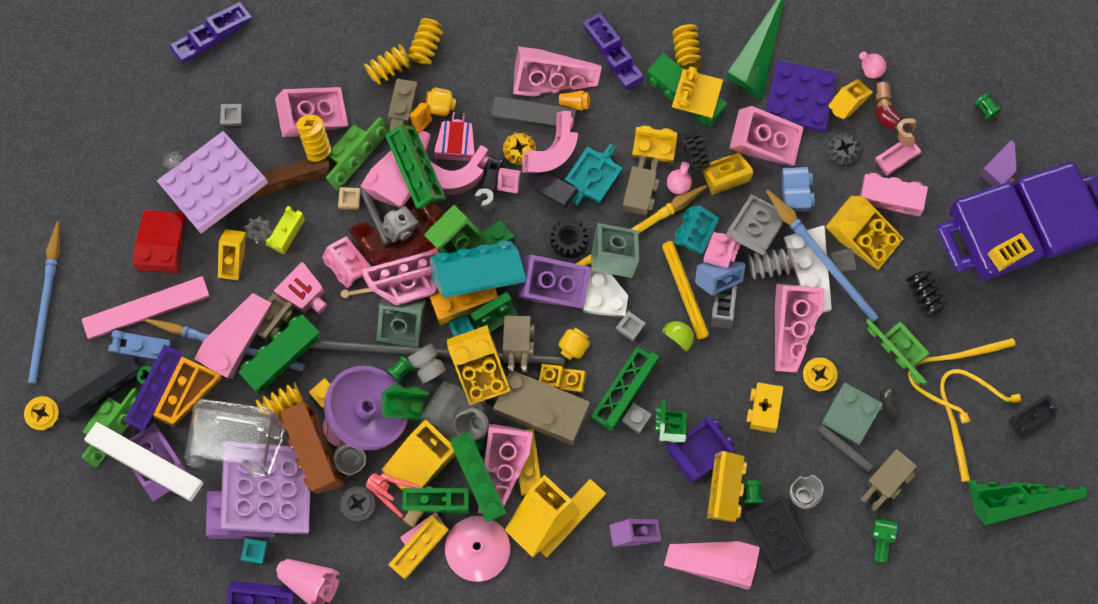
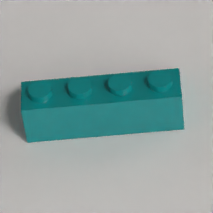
(477, 269)

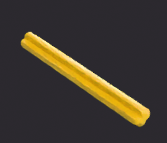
(685, 290)

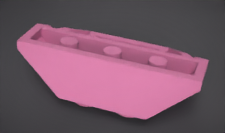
(403, 278)

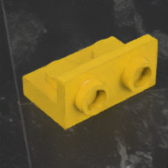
(655, 143)

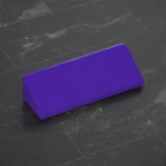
(259, 594)

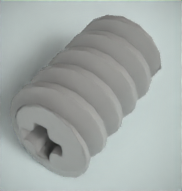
(771, 263)

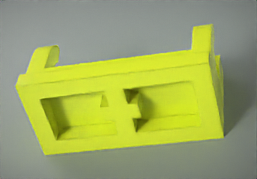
(286, 230)

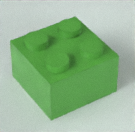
(454, 232)

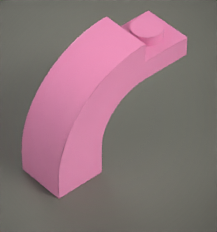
(558, 152)
(463, 179)

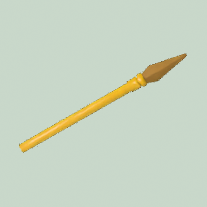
(677, 204)

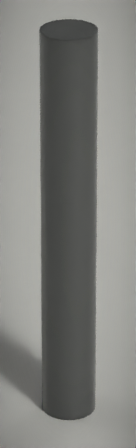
(375, 217)
(845, 448)

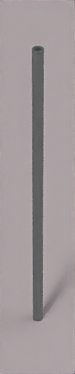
(405, 350)

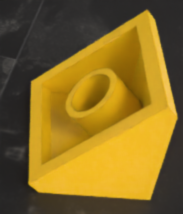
(727, 173)

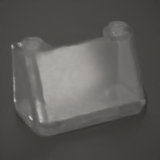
(234, 436)

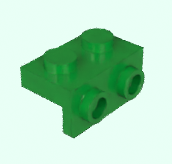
(670, 424)

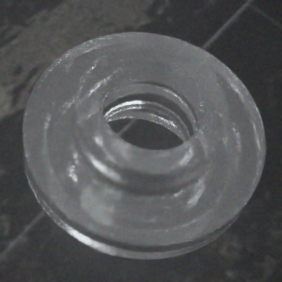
(172, 160)

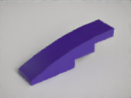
(211, 32)
(613, 51)

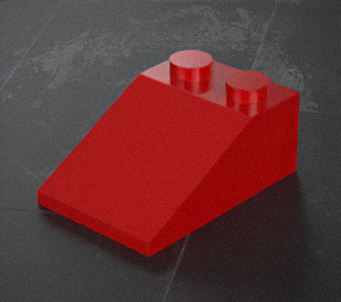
(159, 242)

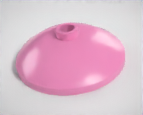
(482, 563)

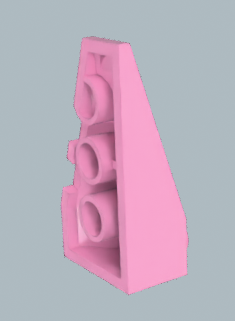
(386, 180)
(795, 320)
(505, 456)
(720, 561)

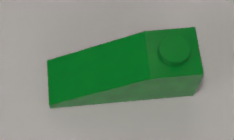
(437, 500)

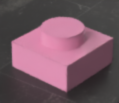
(508, 180)

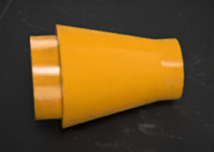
(577, 100)

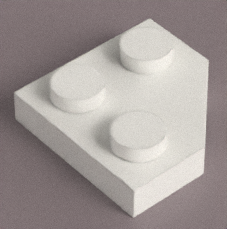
(605, 296)

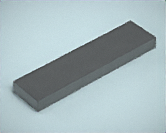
(528, 112)

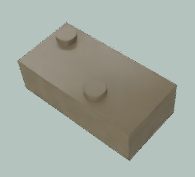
(542, 408)

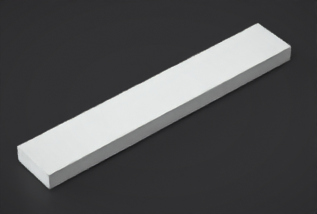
(143, 461)

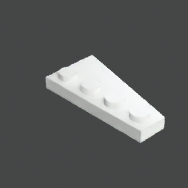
(808, 267)

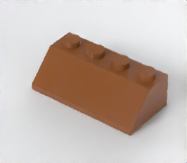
(311, 448)

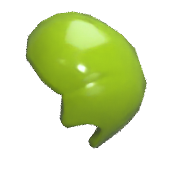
(680, 333)

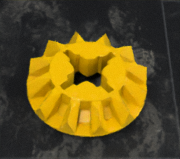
(514, 155)
(819, 364)
(38, 404)

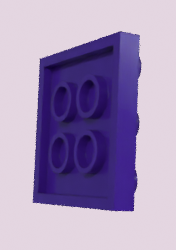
(802, 95)

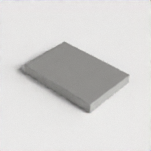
(756, 225)

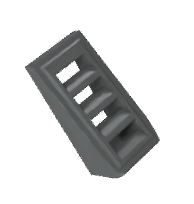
(721, 318)

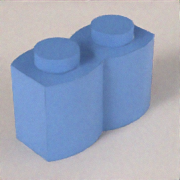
(796, 188)

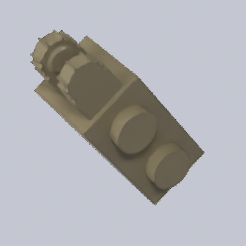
(402, 103)
(640, 188)
(517, 341)
(889, 478)

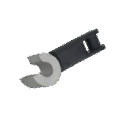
(489, 185)

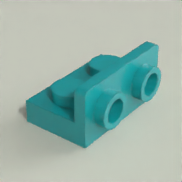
(696, 229)

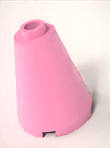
(309, 581)

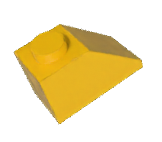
(849, 99)
(231, 254)

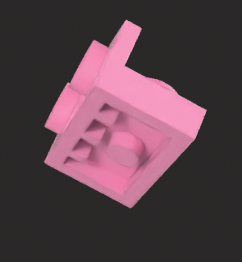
(721, 250)
(345, 261)

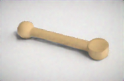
(345, 293)

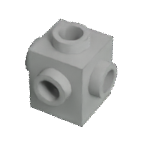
(399, 224)

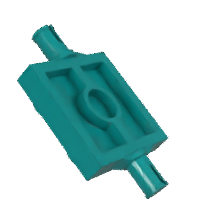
(593, 174)

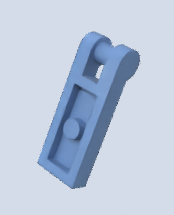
(137, 345)

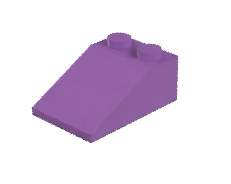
(554, 282)
(154, 441)
(213, 522)

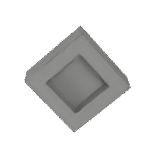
(231, 115)
(630, 326)
(636, 418)

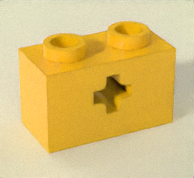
(771, 396)

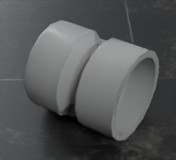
(427, 364)

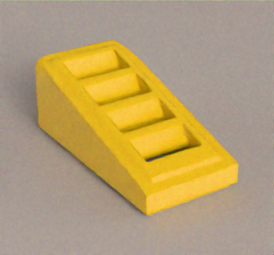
(999, 260)

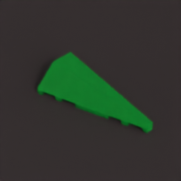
(753, 63)
(998, 502)

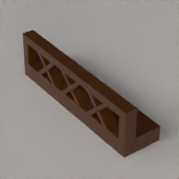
(293, 175)

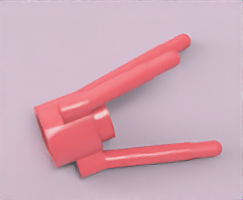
(379, 486)

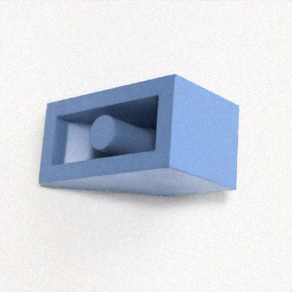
(716, 279)

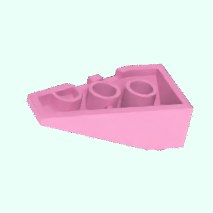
(546, 72)
(231, 339)

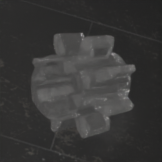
(261, 225)

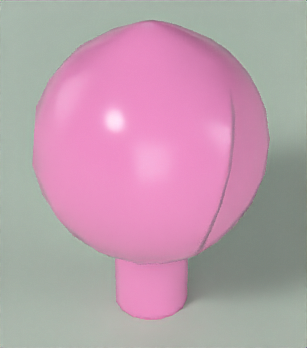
(873, 65)
(679, 180)

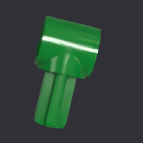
(883, 533)

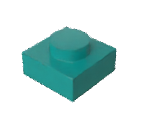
(254, 551)

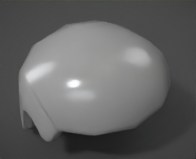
(473, 421)
(349, 459)
(806, 491)

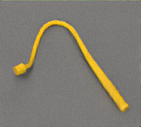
(972, 352)
(963, 469)

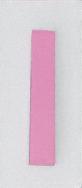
(145, 307)

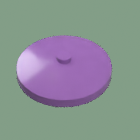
(355, 408)

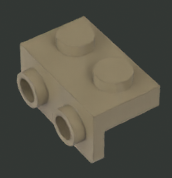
(277, 314)

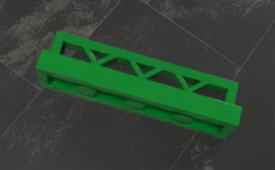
(414, 166)
(632, 389)

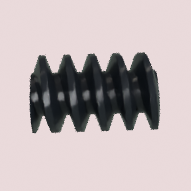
(926, 293)

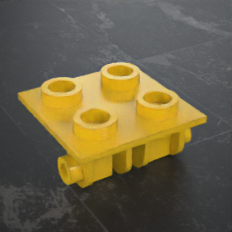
(697, 93)

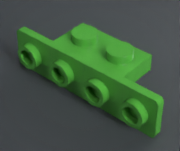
(354, 150)
(904, 345)
(111, 416)

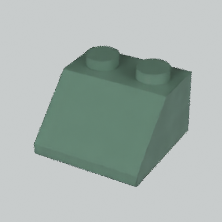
(615, 250)
(401, 323)
(851, 413)

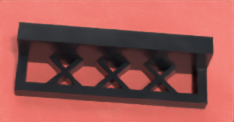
(99, 389)

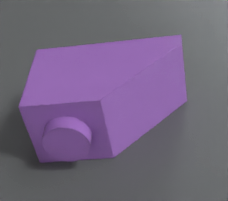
(1001, 167)
(635, 532)

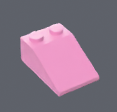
(323, 102)
(766, 136)

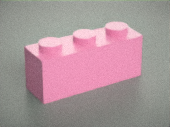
(894, 194)

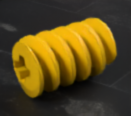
(424, 40)
(686, 46)
(388, 64)
(313, 137)
(283, 401)

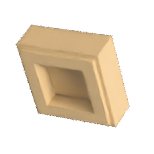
(349, 198)

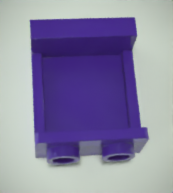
(698, 451)

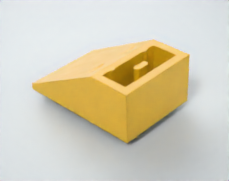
(865, 231)
(478, 365)
(420, 457)
(541, 516)

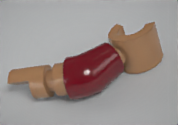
(890, 118)

